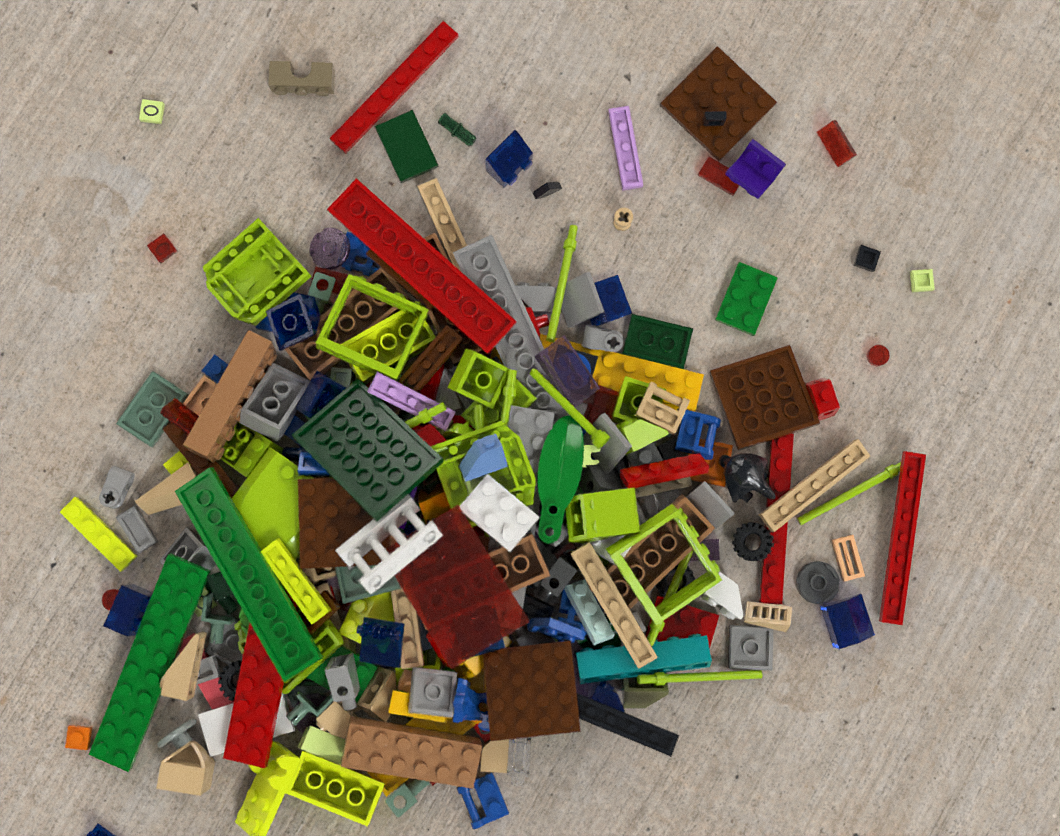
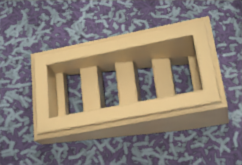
(777, 610)

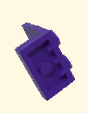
(755, 169)

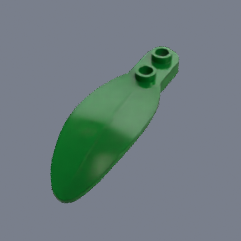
(559, 473)

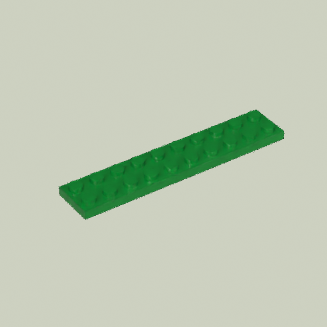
(248, 574)
(148, 661)

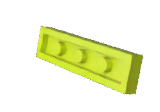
(98, 534)
(295, 581)

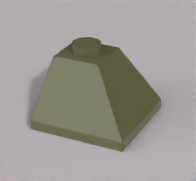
(641, 695)

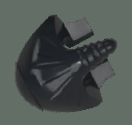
(745, 473)

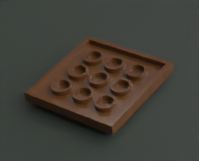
(718, 86)
(764, 397)
(327, 521)
(531, 691)

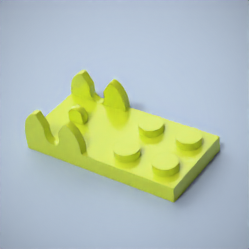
(267, 791)

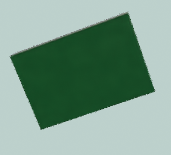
(406, 146)
(657, 341)

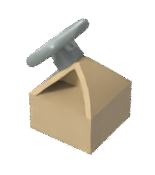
(188, 768)

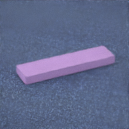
(625, 148)
(408, 399)

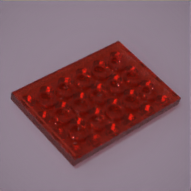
(459, 591)

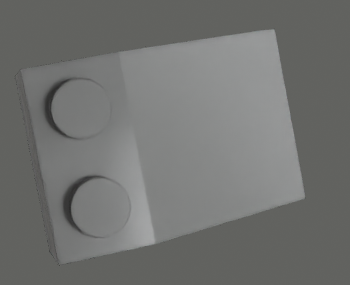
(273, 402)

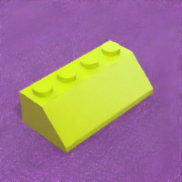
(387, 341)
(374, 607)
(335, 788)

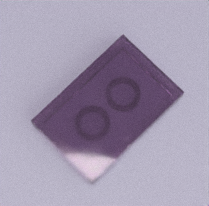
(567, 371)

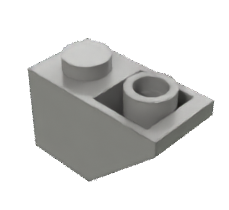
(538, 297)

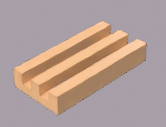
(835, 542)

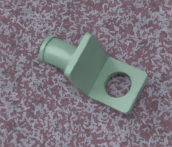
(322, 297)
(217, 621)
(307, 706)
(408, 793)

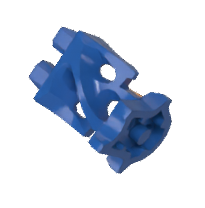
(467, 705)

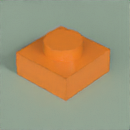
(78, 737)

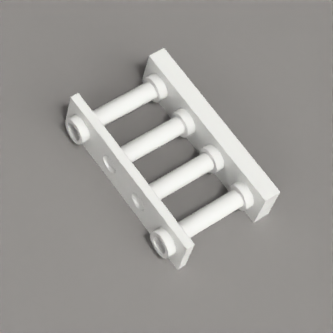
(375, 532)

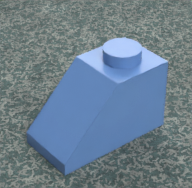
(483, 458)

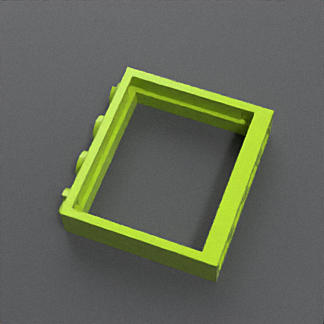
(378, 292)
(687, 593)

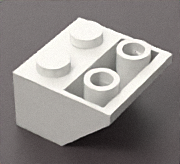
(725, 596)

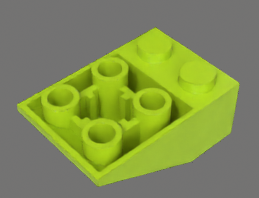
(247, 449)
(602, 515)

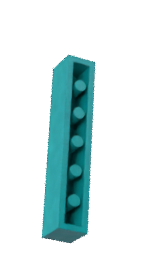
(617, 663)

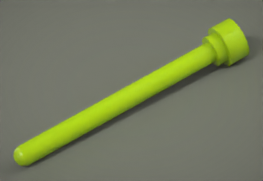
(598, 437)

